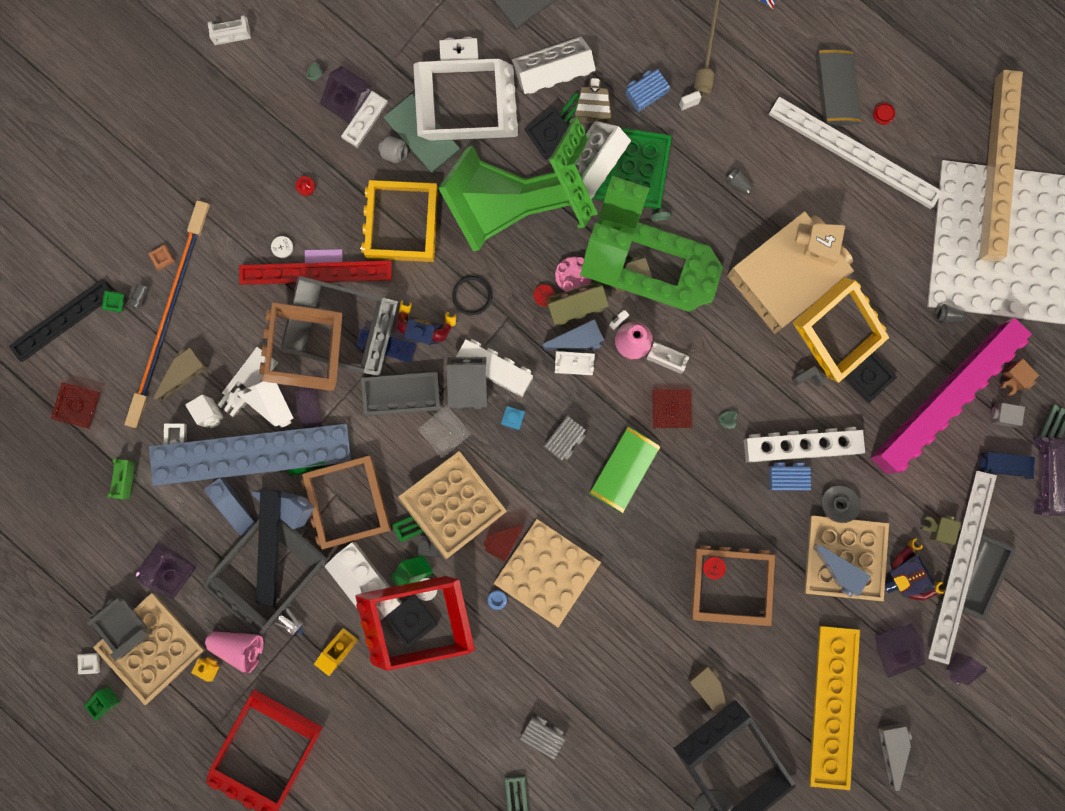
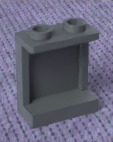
(467, 382)
(119, 627)

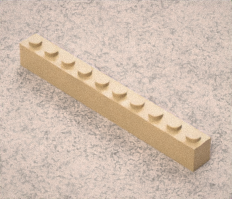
(1001, 166)

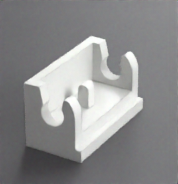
(229, 31)
(667, 357)
(574, 363)

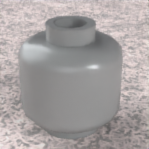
(393, 149)

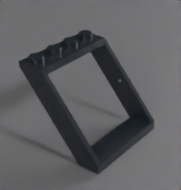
(714, 735)

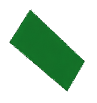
(298, 471)

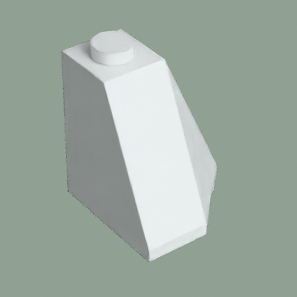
(268, 401)

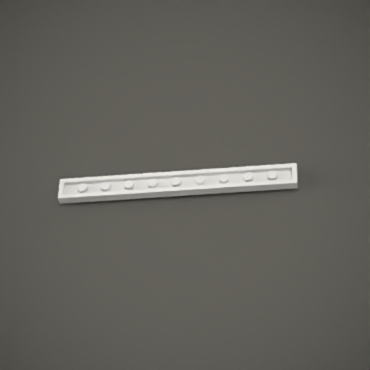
(855, 153)
(962, 567)

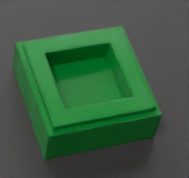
(113, 301)

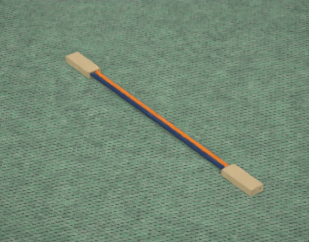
(139, 401)

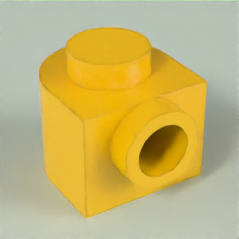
(206, 668)

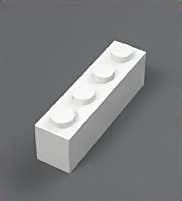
(499, 370)

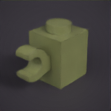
(943, 529)

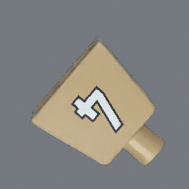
(822, 242)

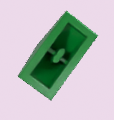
(411, 571)
(101, 703)

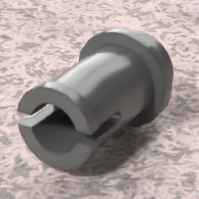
(138, 296)

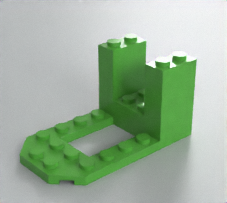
(612, 239)

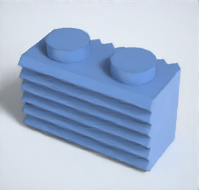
(647, 90)
(789, 478)

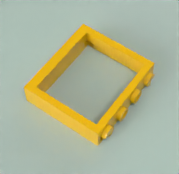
(366, 247)
(820, 308)

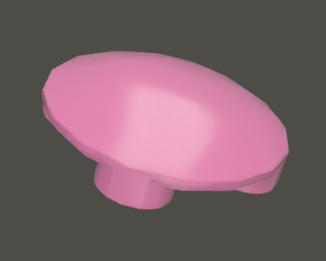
(568, 274)

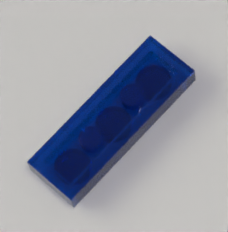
(395, 348)

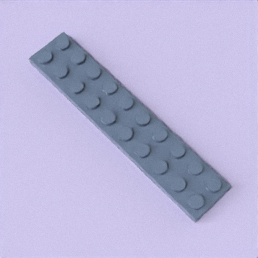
(249, 454)

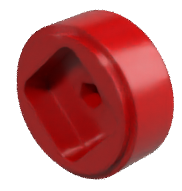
(305, 186)

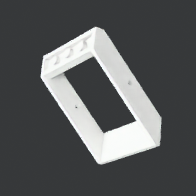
(504, 92)

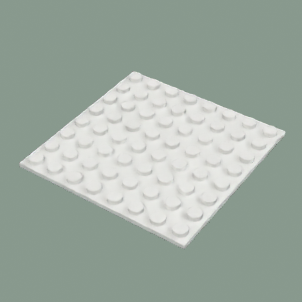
(1031, 277)

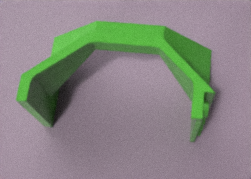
(492, 199)

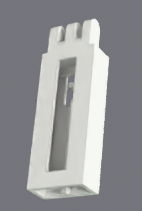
(248, 376)

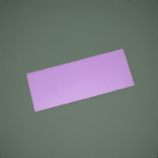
(323, 256)

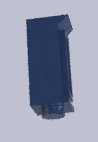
(1007, 464)

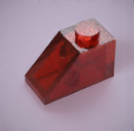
(502, 542)

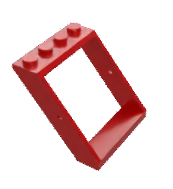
(374, 635)
(286, 717)

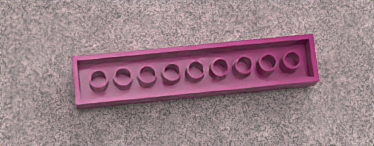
(951, 396)

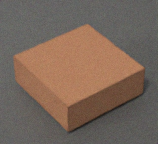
(161, 257)

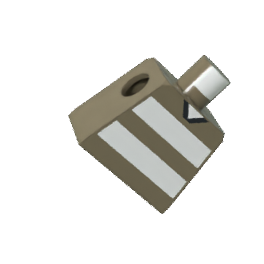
(593, 104)

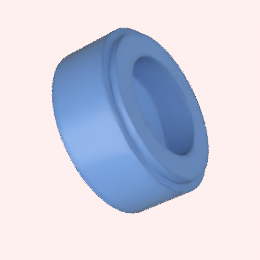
(497, 599)

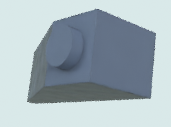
(579, 339)
(230, 506)
(293, 509)
(845, 575)

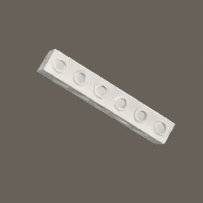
(853, 446)

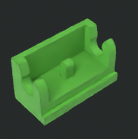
(121, 479)

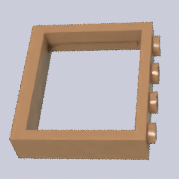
(308, 315)
(376, 493)
(695, 614)

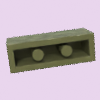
(577, 303)

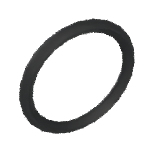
(472, 312)

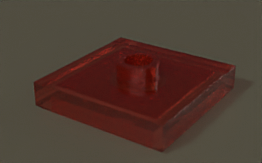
(75, 405)
(671, 408)

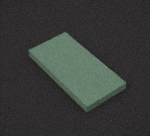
(431, 153)

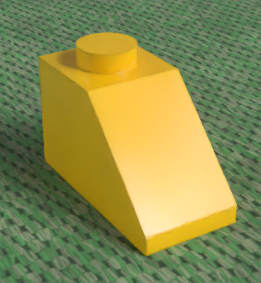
(335, 652)

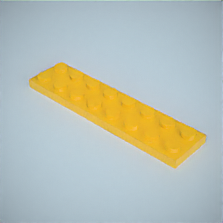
(834, 708)

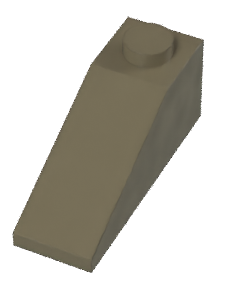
(182, 371)
(709, 688)

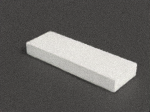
(364, 119)

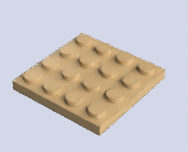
(452, 505)
(858, 543)
(547, 573)
(159, 657)

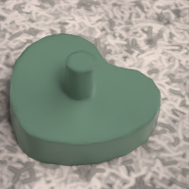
(314, 72)
(661, 216)
(728, 419)

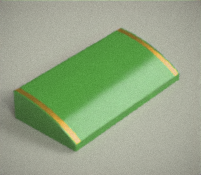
(624, 469)

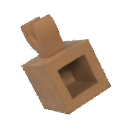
(1019, 376)

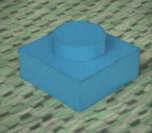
(512, 418)

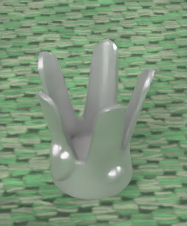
(291, 627)

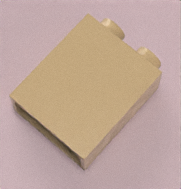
(782, 279)

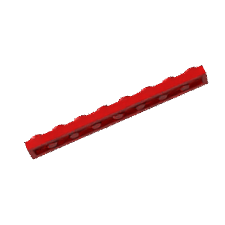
(325, 272)

